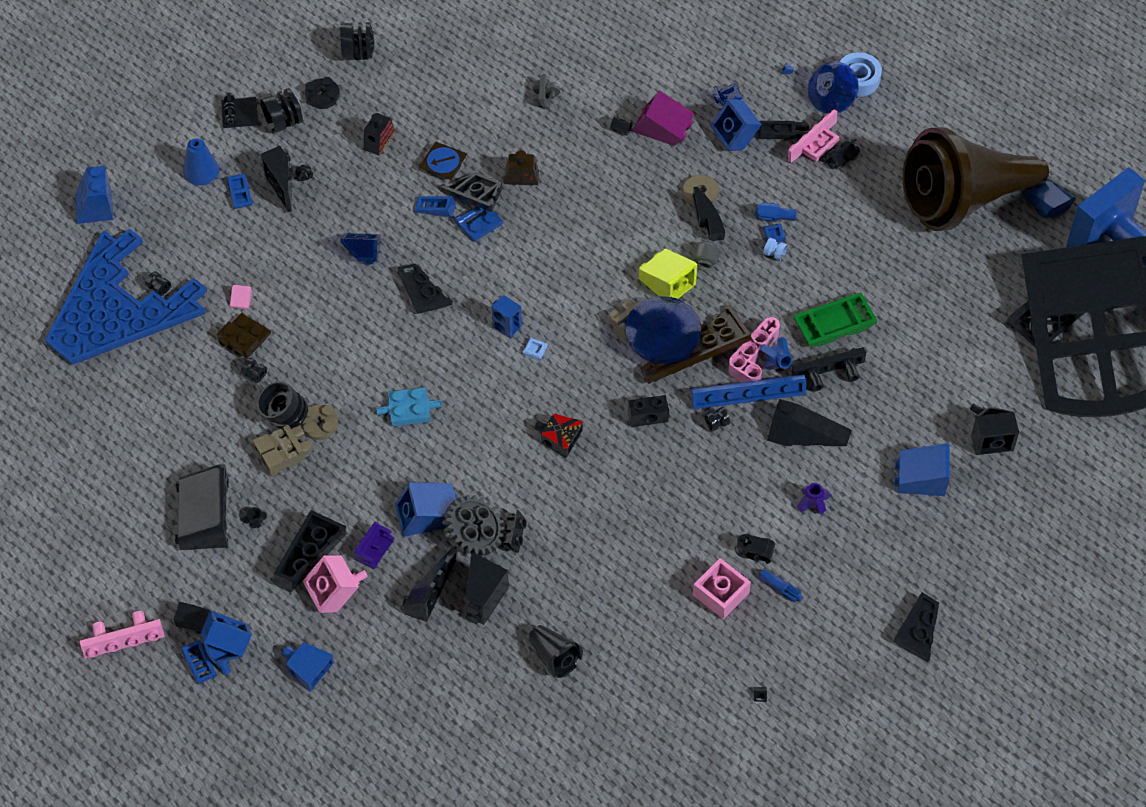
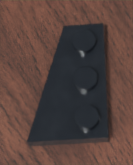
(421, 290)
(918, 627)

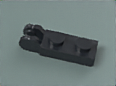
(782, 129)

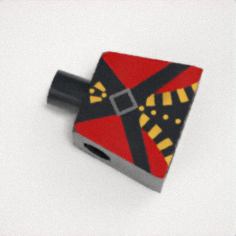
(560, 433)

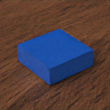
(775, 232)

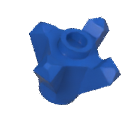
(778, 355)

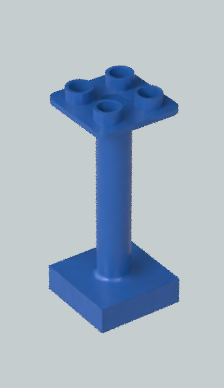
(1109, 212)

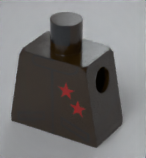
(521, 169)

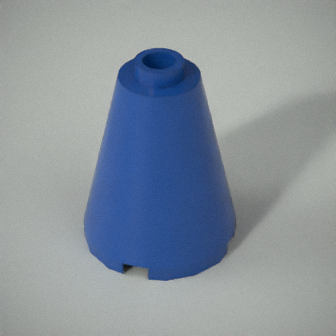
(199, 163)

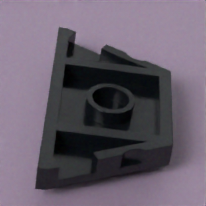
(475, 190)

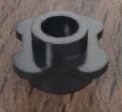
(255, 512)

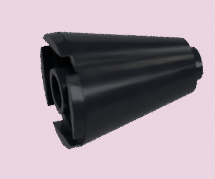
(555, 650)

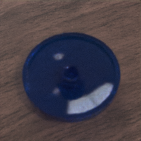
(663, 329)

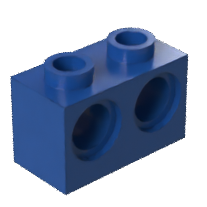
(506, 316)

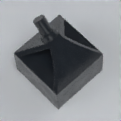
(994, 430)

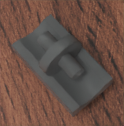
(546, 92)

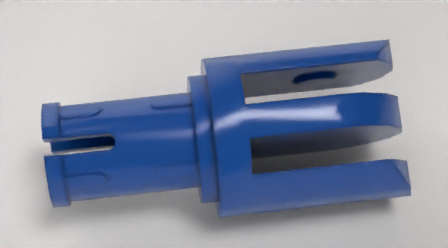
(774, 212)

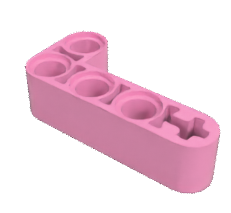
(747, 362)

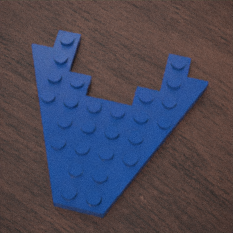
(105, 316)

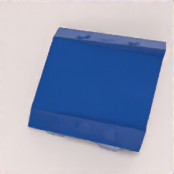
(1049, 199)

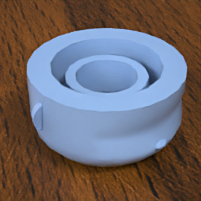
(867, 67)

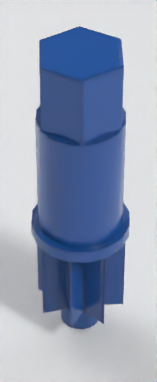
(781, 586)

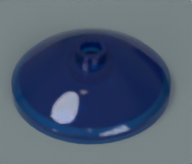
(842, 87)

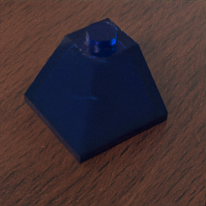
(362, 246)

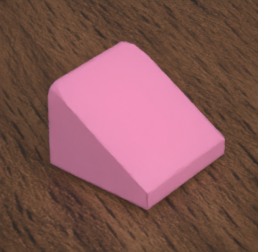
(240, 296)

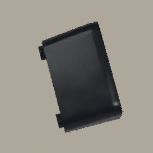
(202, 509)

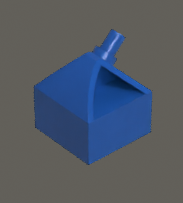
(735, 125)
(224, 639)

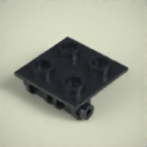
(239, 111)

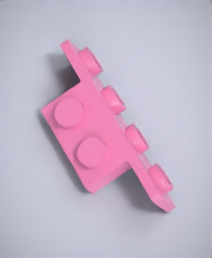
(817, 141)

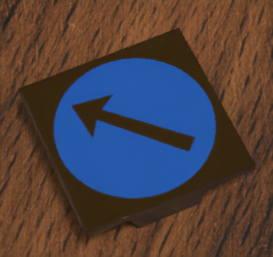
(443, 160)

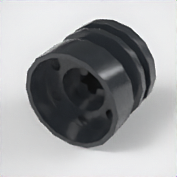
(356, 41)
(285, 109)
(282, 405)

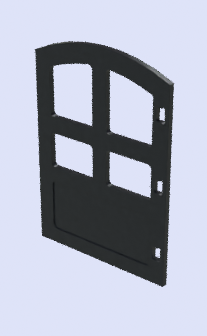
(1090, 282)

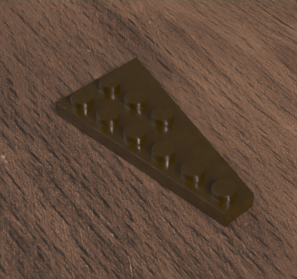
(716, 337)

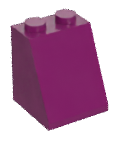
(664, 120)

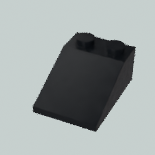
(278, 173)

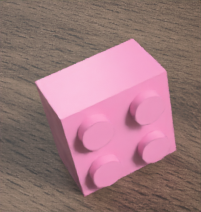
(721, 588)

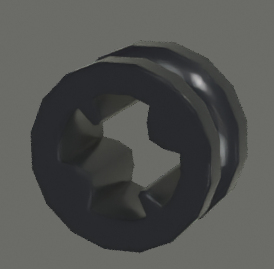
(304, 172)

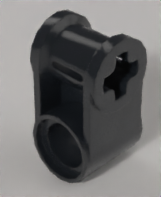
(756, 549)

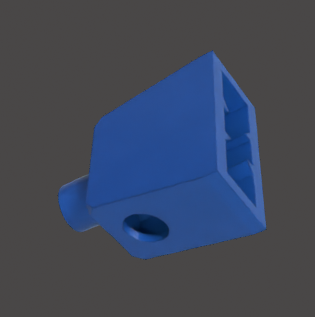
(307, 664)

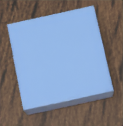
(535, 349)

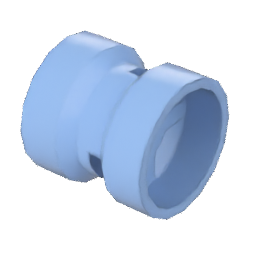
(775, 249)

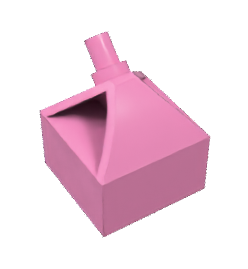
(332, 583)

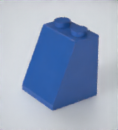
(94, 196)
(923, 470)
(423, 507)

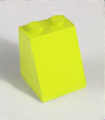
(669, 274)

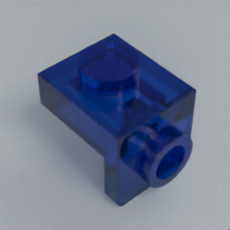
(729, 92)

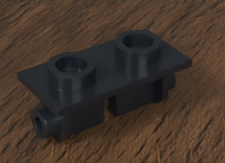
(836, 158)
(515, 524)

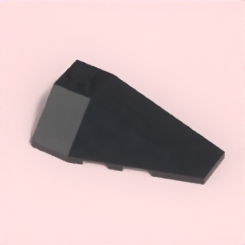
(801, 426)
(427, 591)

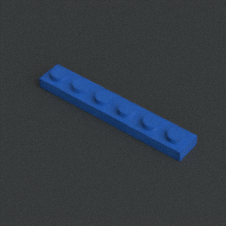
(748, 391)

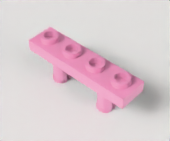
(123, 638)

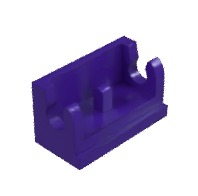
(373, 545)

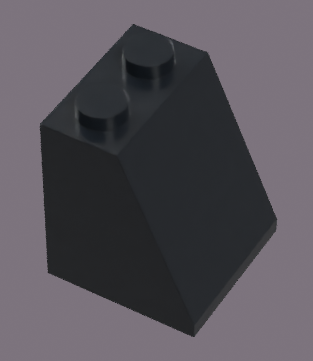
(484, 589)

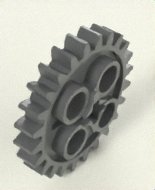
(473, 525)

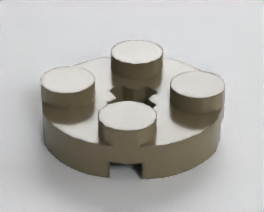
(326, 429)

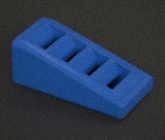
(446, 209)
(191, 648)

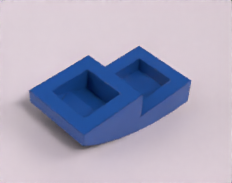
(239, 191)

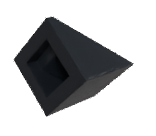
(760, 692)

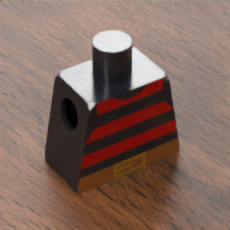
(378, 133)

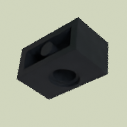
(648, 411)

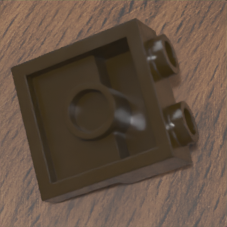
(243, 335)

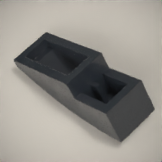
(708, 215)
(190, 617)

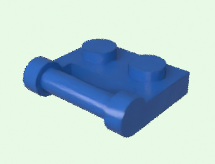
(480, 226)

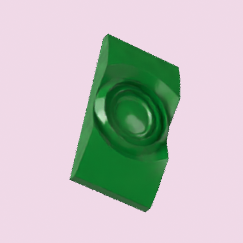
(835, 320)

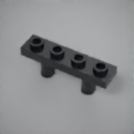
(845, 360)

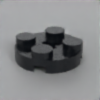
(326, 85)

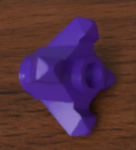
(813, 498)

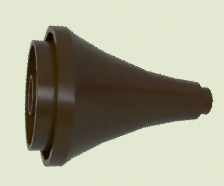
(953, 177)

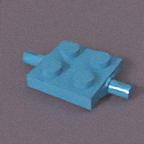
(409, 406)

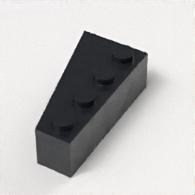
(312, 542)

